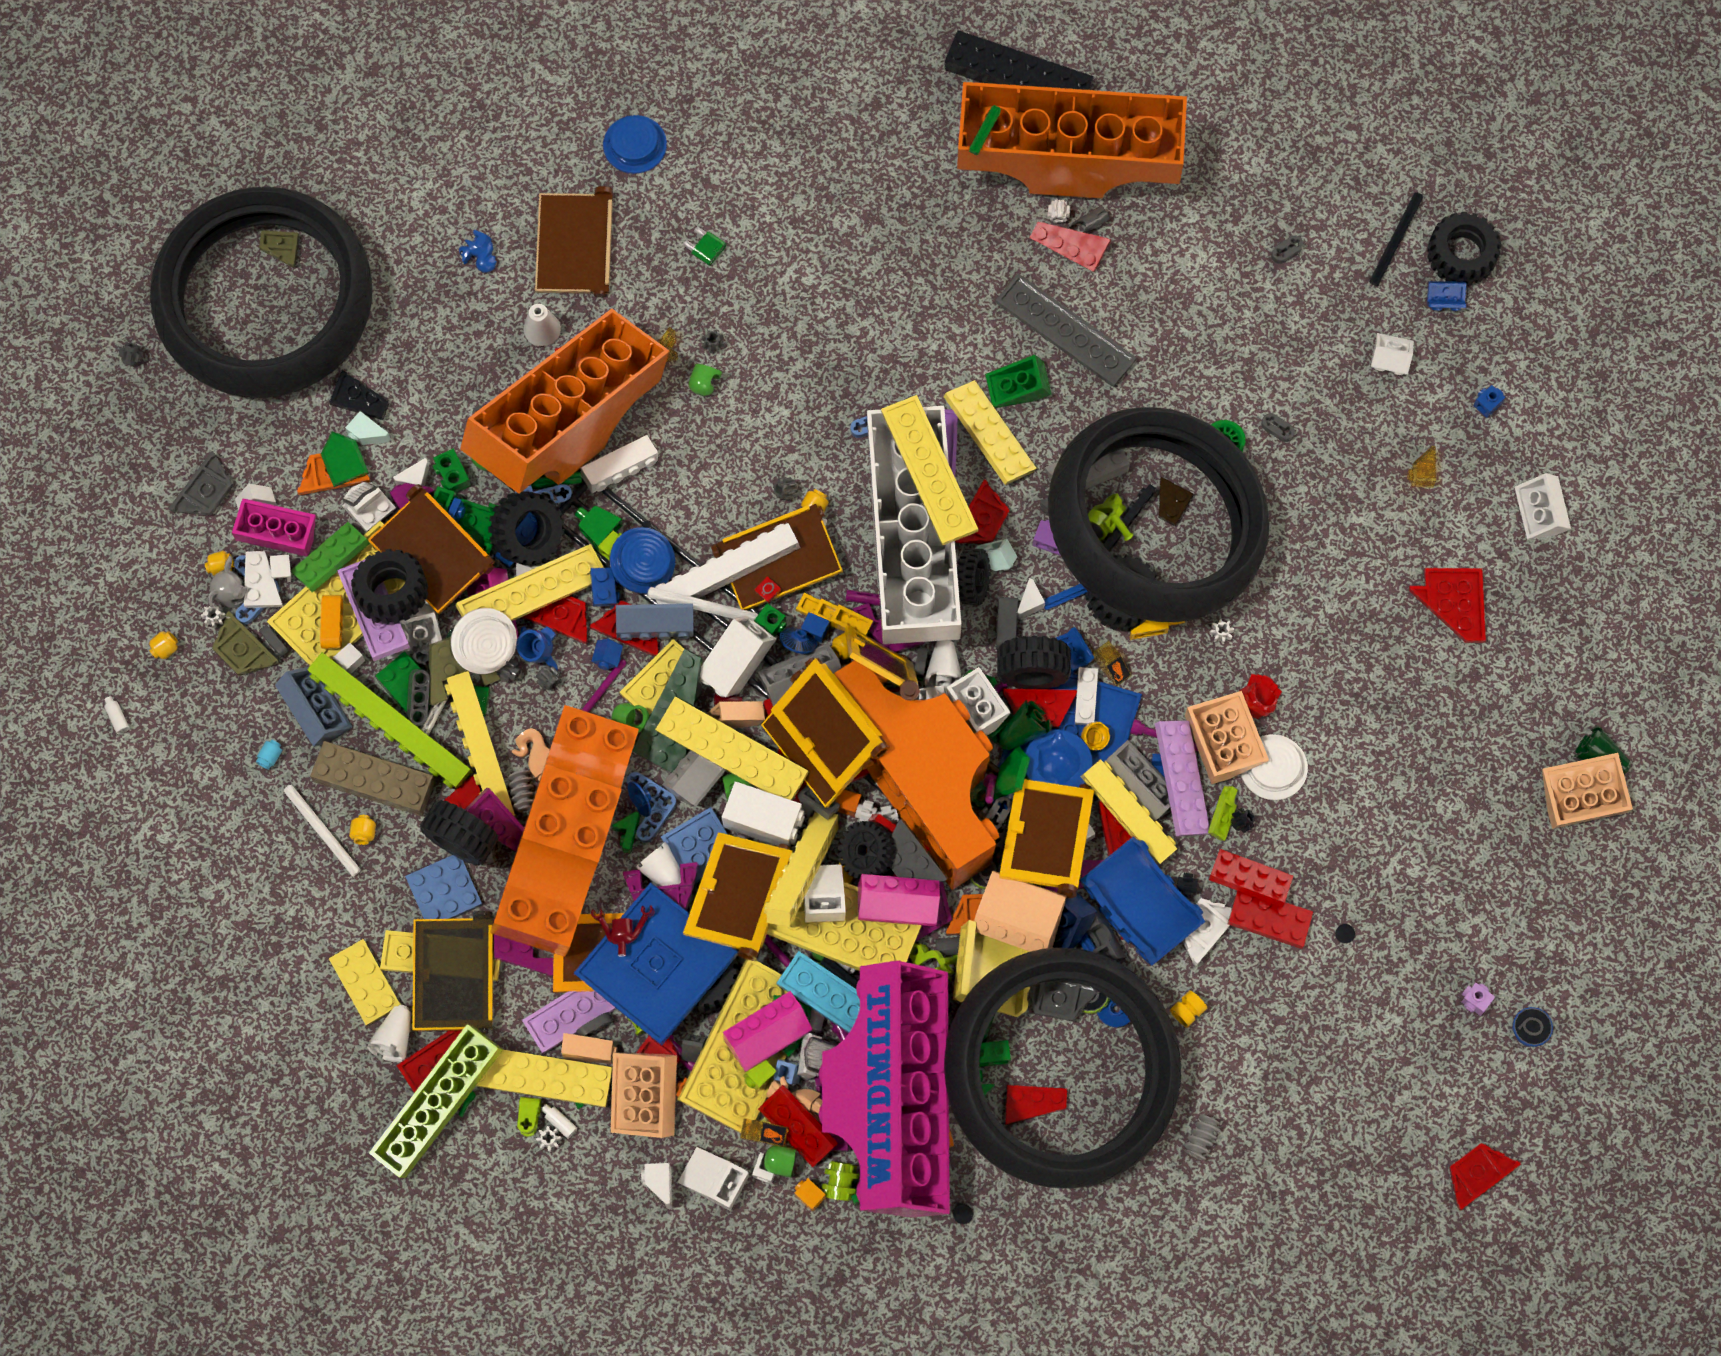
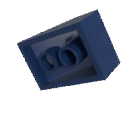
(1074, 922)

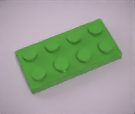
(330, 557)

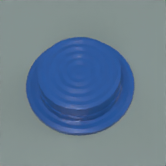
(634, 144)
(642, 559)
(1058, 758)

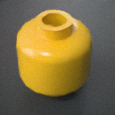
(815, 497)
(216, 562)
(163, 645)
(840, 647)
(362, 830)

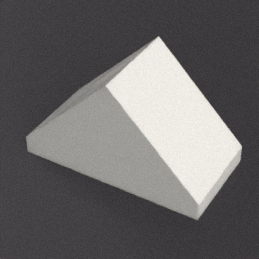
(414, 475)
(256, 493)
(1031, 601)

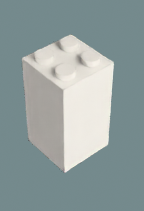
(736, 656)
(762, 815)

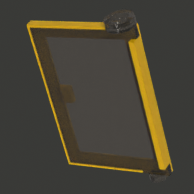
(453, 973)

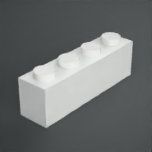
(619, 464)

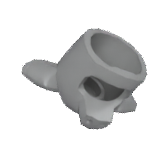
(226, 587)

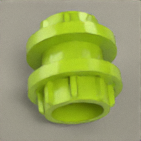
(840, 1180)

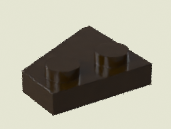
(1172, 501)

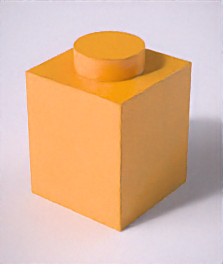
(809, 1194)

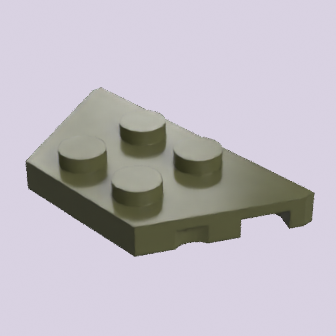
(240, 648)

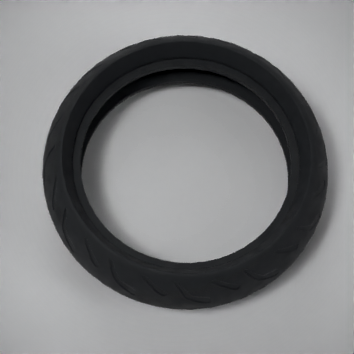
(239, 211)
(1203, 448)
(1160, 1057)

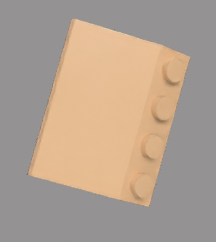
(1226, 736)
(1585, 790)
(1019, 913)
(643, 1094)

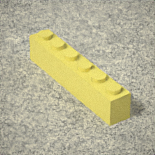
(1127, 811)

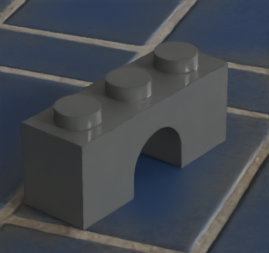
(1105, 938)

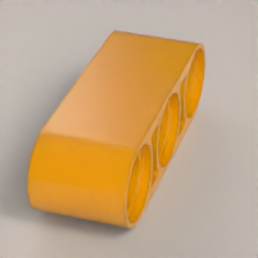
(331, 621)

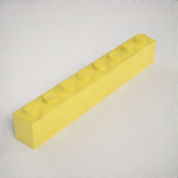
(476, 736)
(801, 870)

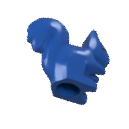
(482, 249)

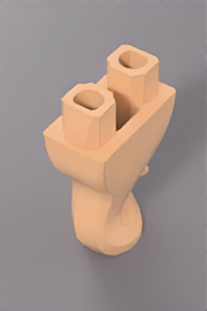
(538, 752)
(806, 1097)

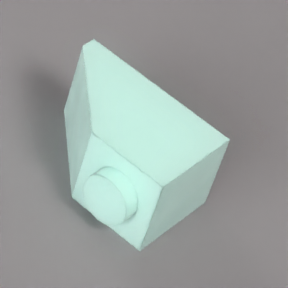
(366, 431)
(1000, 554)

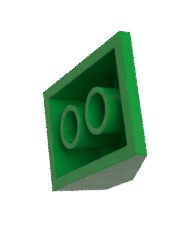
(1018, 382)
(395, 681)

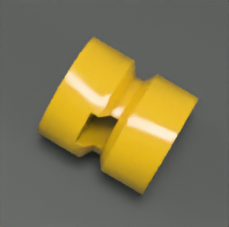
(1186, 1010)

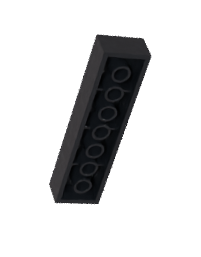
(1000, 64)

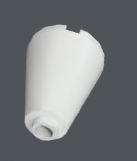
(541, 326)
(943, 666)
(661, 867)
(392, 1035)

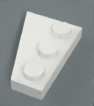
(258, 581)

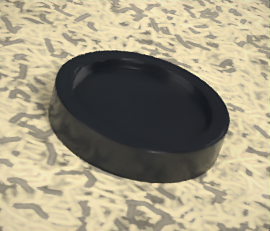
(1345, 933)
(962, 1214)

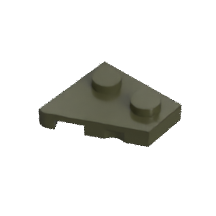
(280, 245)

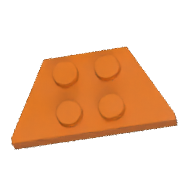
(317, 478)
(965, 911)

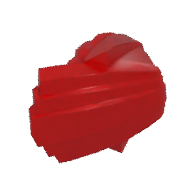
(1261, 695)

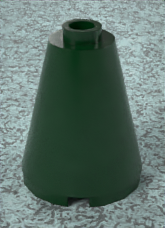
(1024, 726)
(1599, 745)

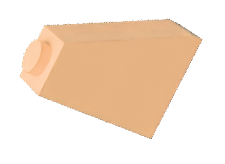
(739, 713)
(587, 1049)

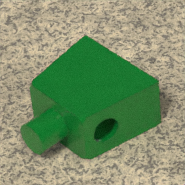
(597, 524)

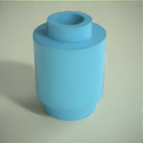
(269, 754)

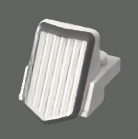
(367, 505)
(811, 1055)

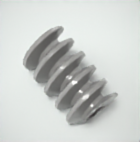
(520, 791)
(1201, 1137)

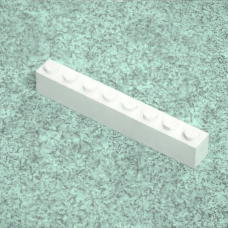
(734, 563)

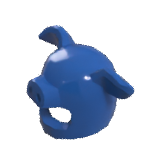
(536, 645)

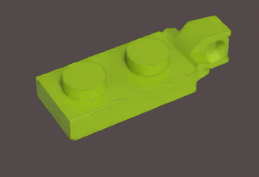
(1223, 813)

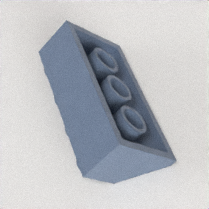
(654, 621)
(312, 706)

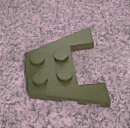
(444, 665)

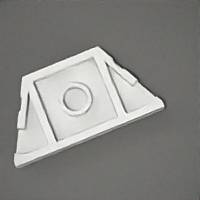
(1205, 936)

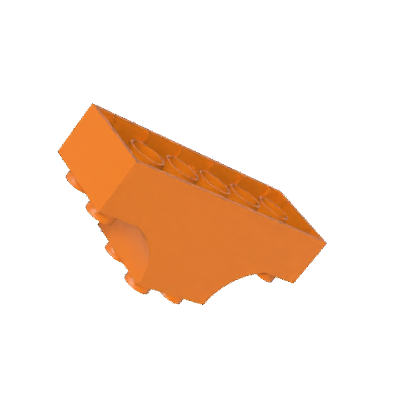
(1074, 137)
(565, 405)
(929, 770)
(565, 831)

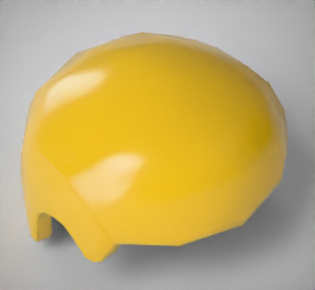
(1095, 735)

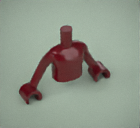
(622, 929)

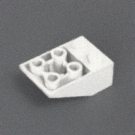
(825, 896)
(714, 1178)

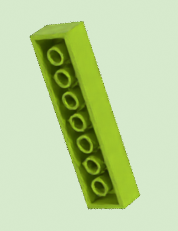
(436, 1101)

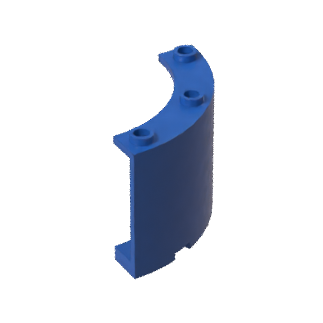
(1142, 901)

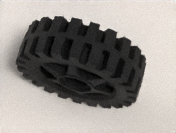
(973, 576)
(879, 849)

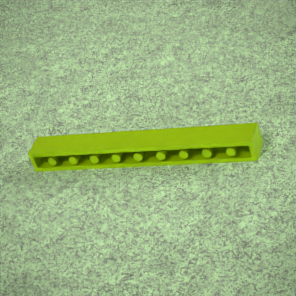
(389, 720)

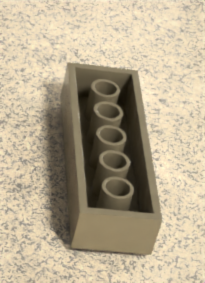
(373, 778)

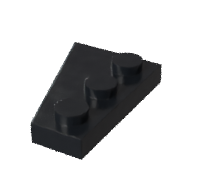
(356, 397)

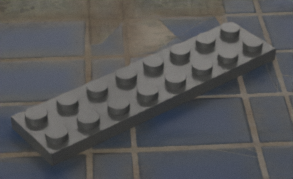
(1066, 330)

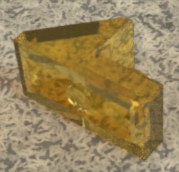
(669, 340)

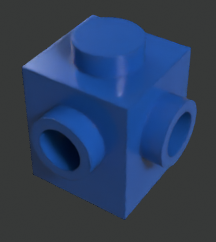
(1489, 400)
(607, 654)

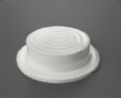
(483, 640)
(1282, 773)

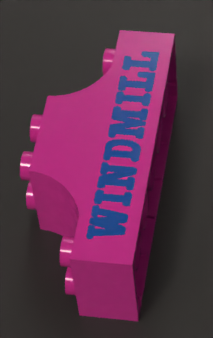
(890, 1090)

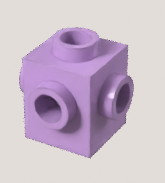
(1477, 998)

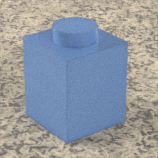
(788, 1070)

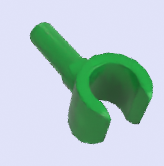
(469, 1099)

